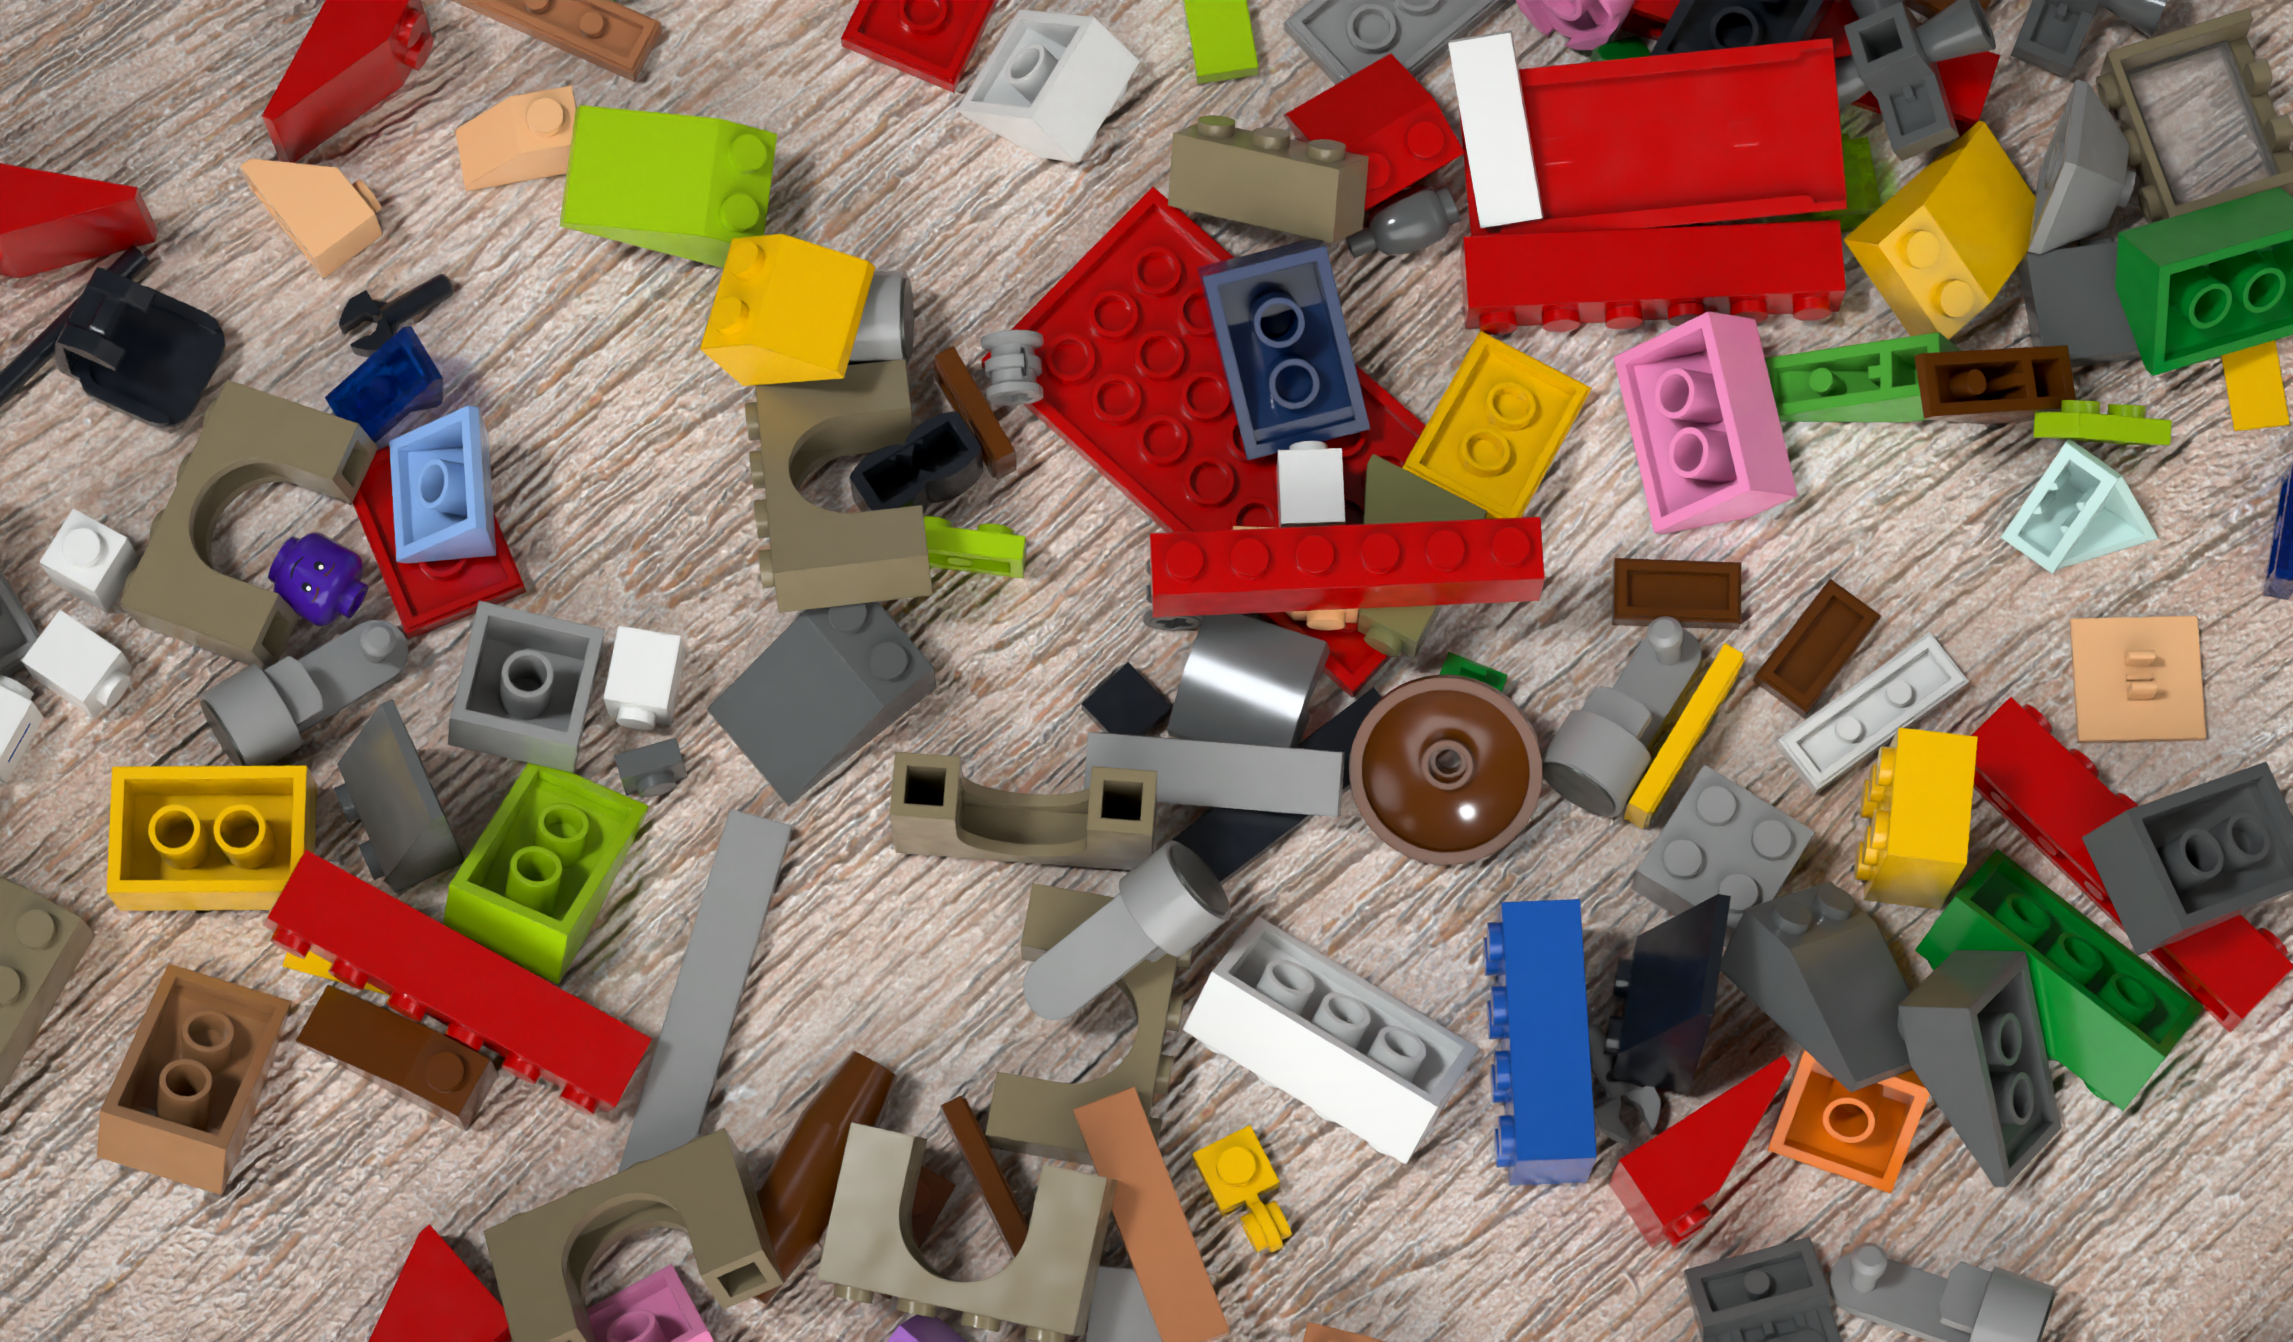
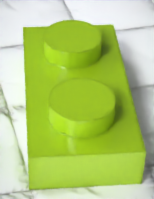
(2121, 424)
(988, 550)

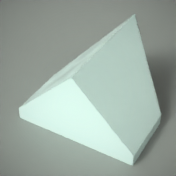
(2077, 513)

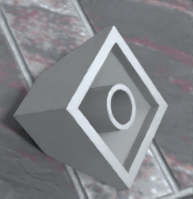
(2080, 174)

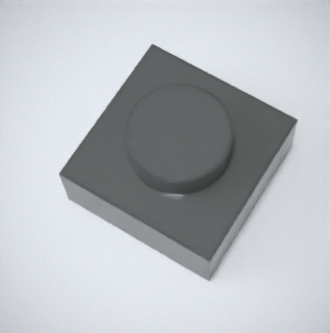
(651, 768)

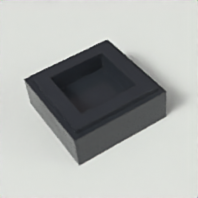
(1126, 704)

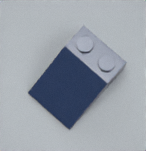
(1284, 347)

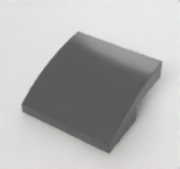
(1247, 683)
(1763, 1297)

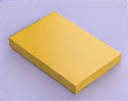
(1497, 428)

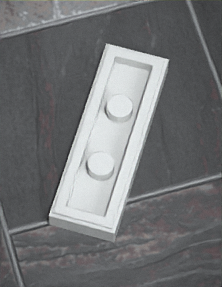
(1496, 129)
(1871, 713)

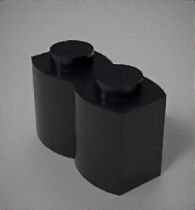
(930, 467)

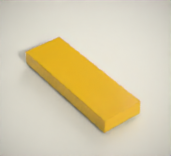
(1684, 737)

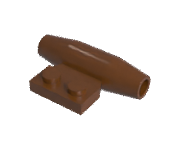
(805, 1174)

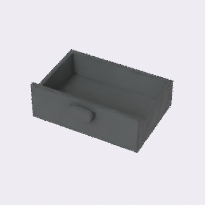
(2076, 303)

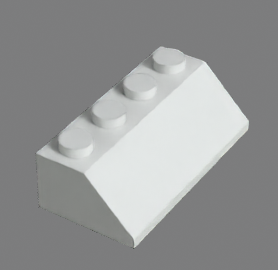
(1330, 1039)

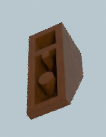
(1994, 384)
(400, 1056)

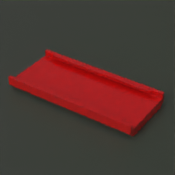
(1682, 139)

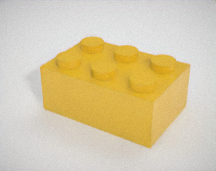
(1918, 818)
(207, 835)

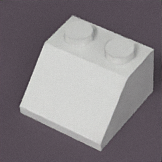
(1050, 83)

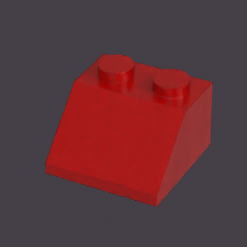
(1383, 117)

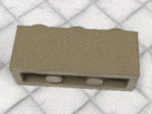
(1268, 179)

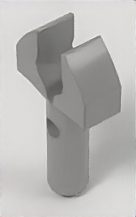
(1607, 1116)

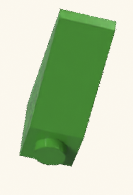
(1853, 381)

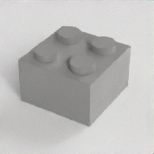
(525, 686)
(1723, 845)

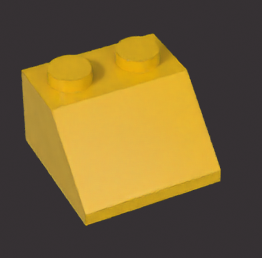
(786, 310)

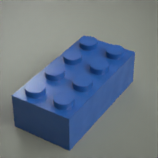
(1543, 1042)

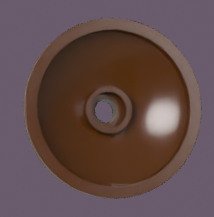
(1440, 810)

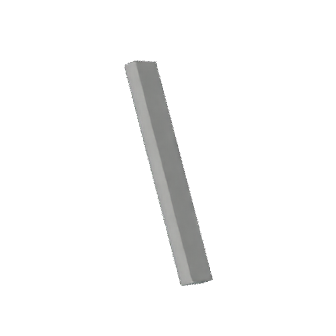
(709, 986)

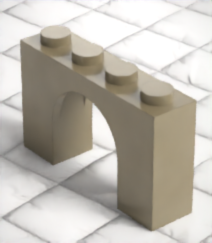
(243, 444)
(823, 554)
(950, 816)
(1037, 1113)
(698, 1188)
(875, 1249)

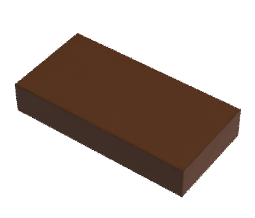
(968, 400)
(1689, 591)
(1817, 648)

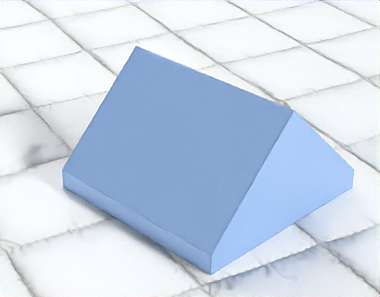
(443, 490)

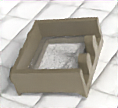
(2198, 117)

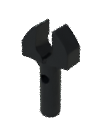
(391, 314)

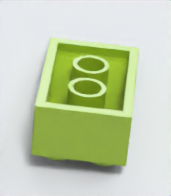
(667, 181)
(543, 869)

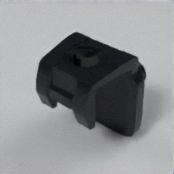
(139, 350)

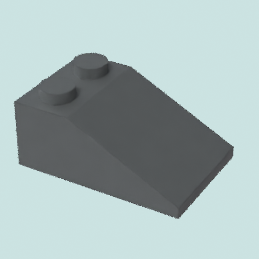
(822, 694)
(396, 804)
(2196, 857)
(1824, 980)
(1984, 1057)

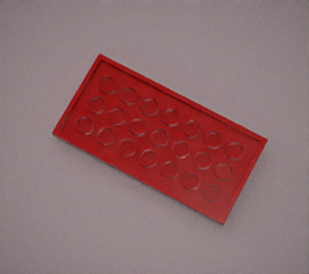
(1147, 402)

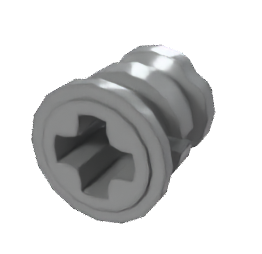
(1013, 366)

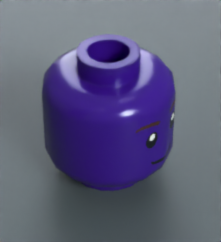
(318, 578)

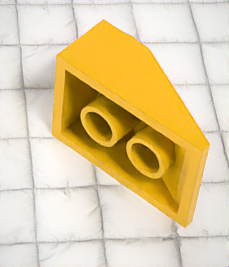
(1948, 236)

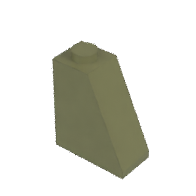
(1401, 497)

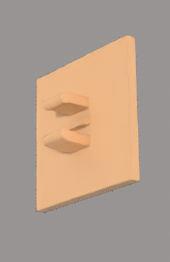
(2137, 679)

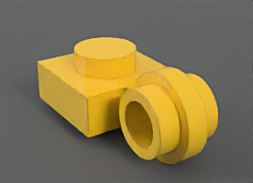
(1237, 1175)

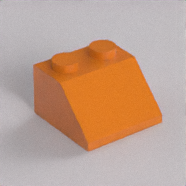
(1849, 1132)

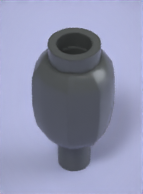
(1406, 222)

